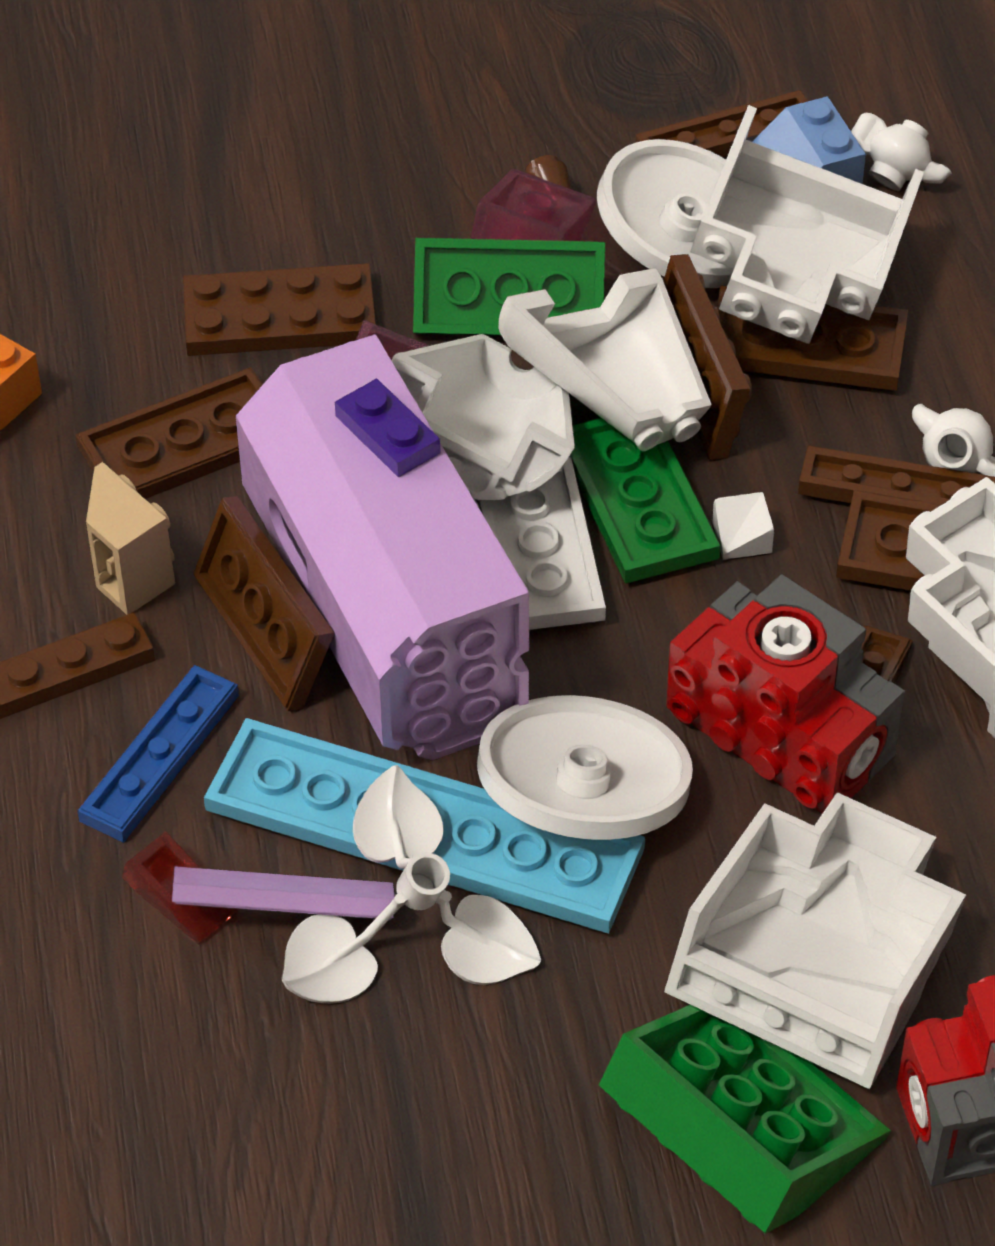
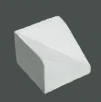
(743, 525)

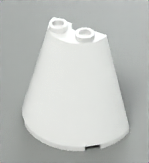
(617, 358)
(495, 421)

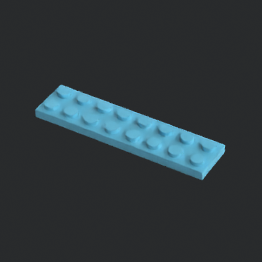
(314, 790)

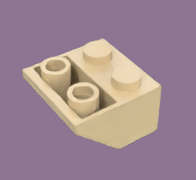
(127, 542)

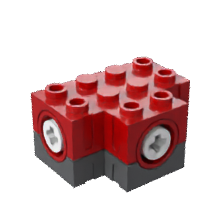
(786, 690)
(950, 1088)

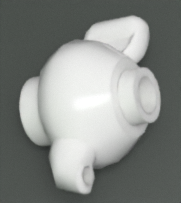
(897, 151)
(956, 439)

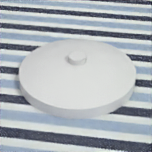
(655, 202)
(584, 767)

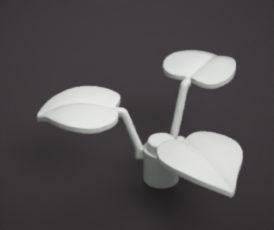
(403, 824)

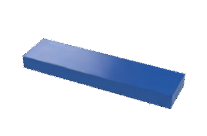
(158, 753)

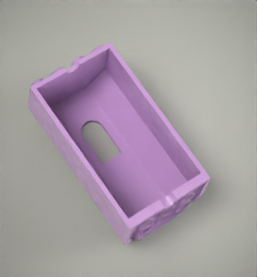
(395, 564)

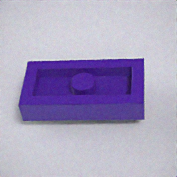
(387, 427)

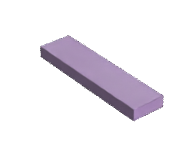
(281, 892)

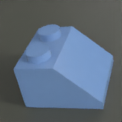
(816, 136)

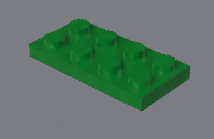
(468, 280)
(640, 503)

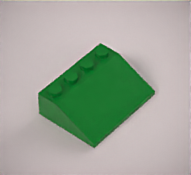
(741, 1112)

